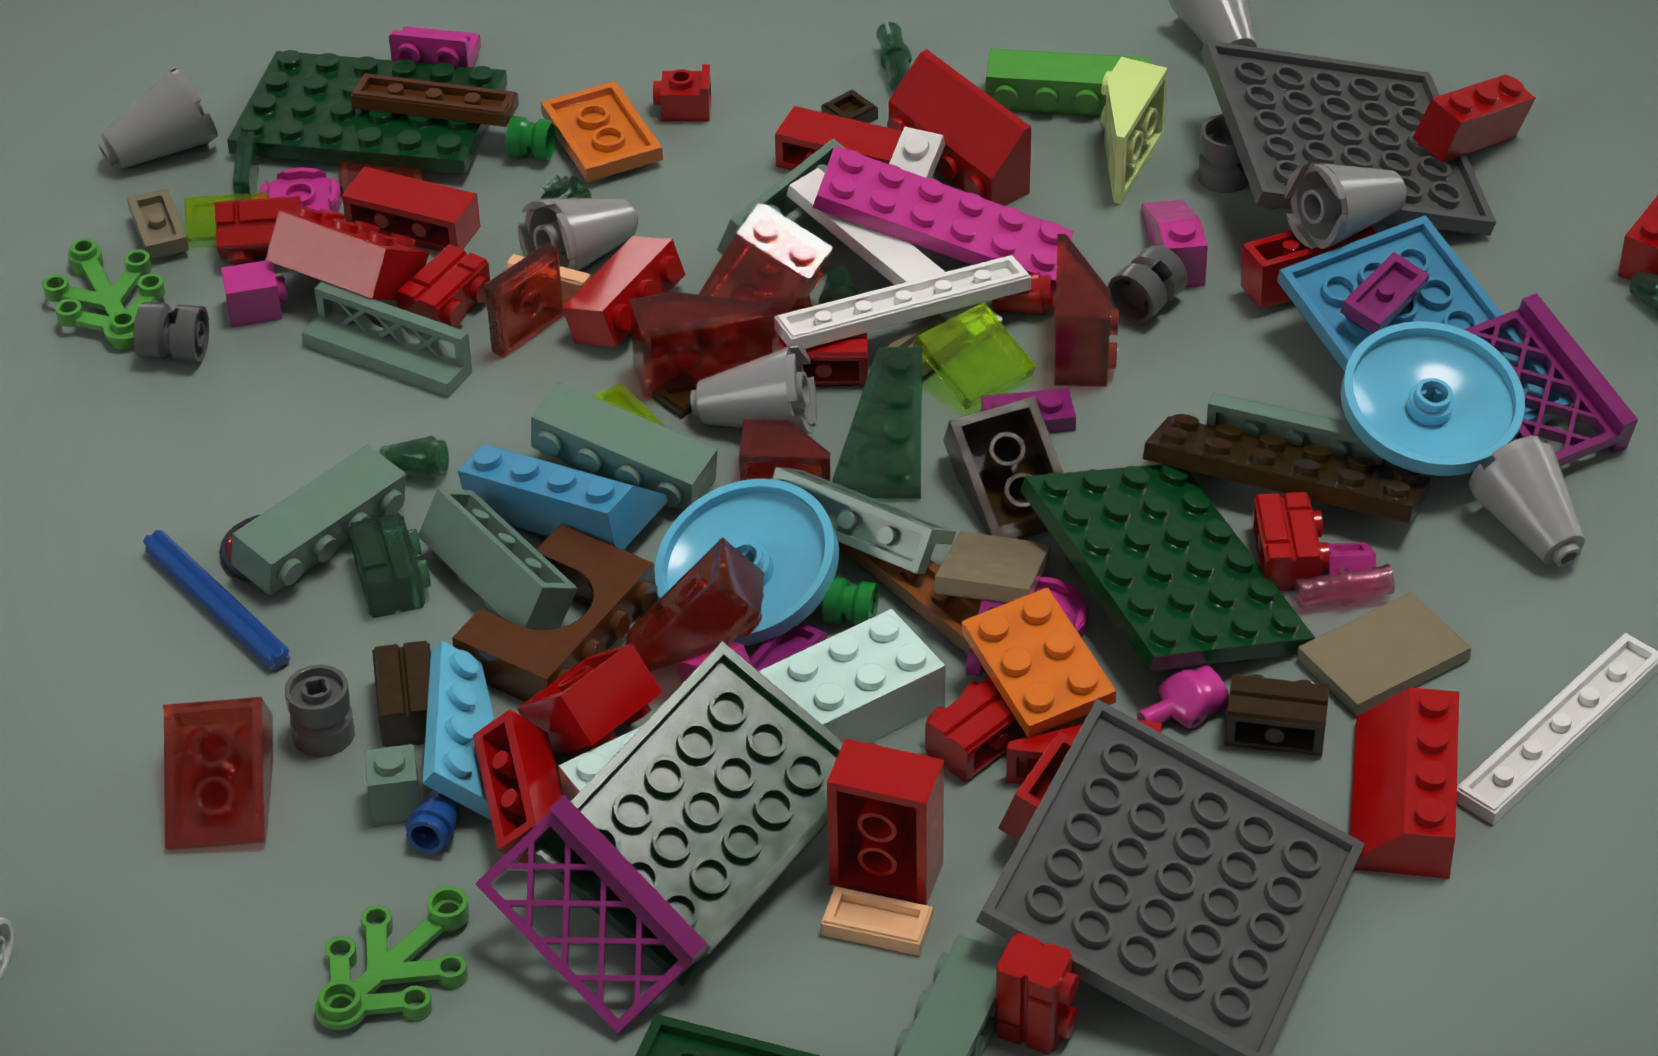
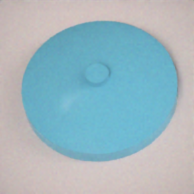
(1432, 398)
(776, 529)

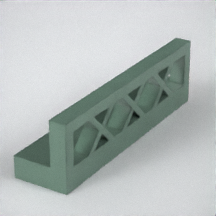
(388, 348)
(1294, 426)
(873, 524)

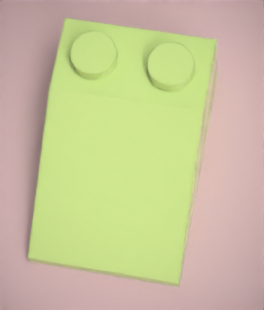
(1132, 120)

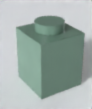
(392, 783)

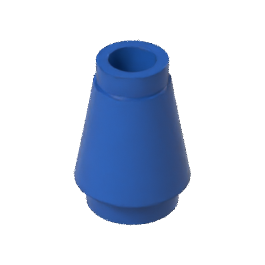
(432, 823)

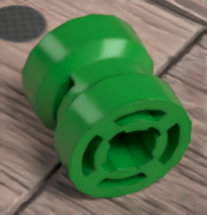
(528, 138)
(850, 602)

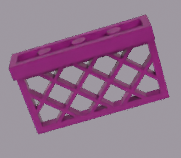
(1569, 373)
(628, 886)

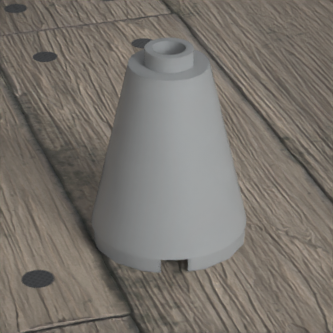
(1217, 20)
(158, 124)
(1340, 201)
(578, 227)
(761, 390)
(1531, 499)

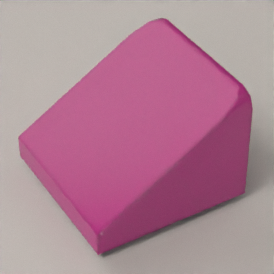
(1350, 555)

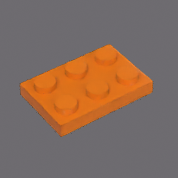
(602, 131)
(1037, 662)

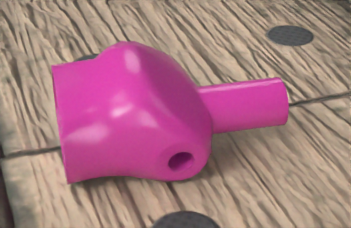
(1188, 698)

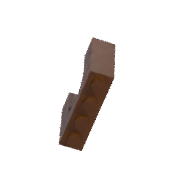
(609, 584)

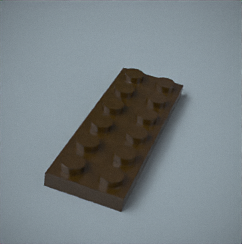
(1287, 468)

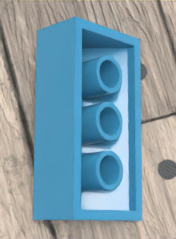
(547, 494)

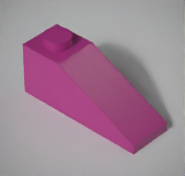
(1178, 229)

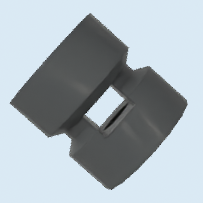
(1219, 162)
(1147, 283)
(166, 332)
(319, 710)

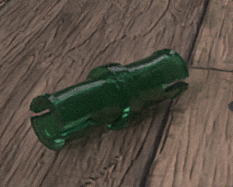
(894, 54)

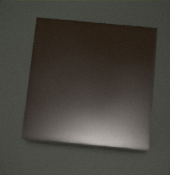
(851, 106)
(679, 402)

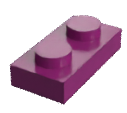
(1384, 293)
(1054, 406)

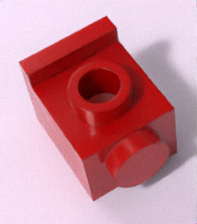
(684, 95)

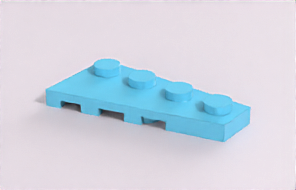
(456, 711)

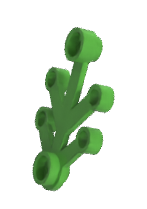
(87, 260)
(346, 1003)

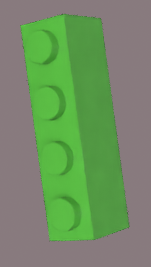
(1049, 80)

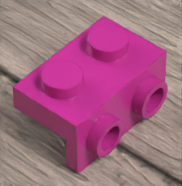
(434, 46)

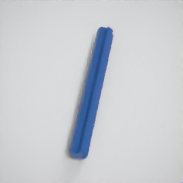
(217, 600)

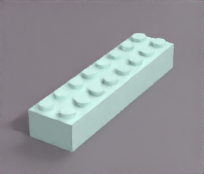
(851, 683)

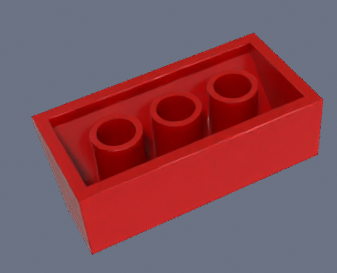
(984, 141)
(1407, 783)

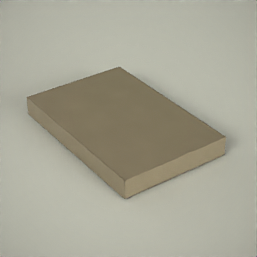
(991, 567)
(1383, 653)

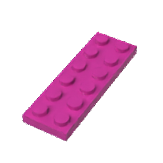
(935, 214)

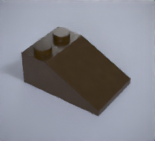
(993, 456)

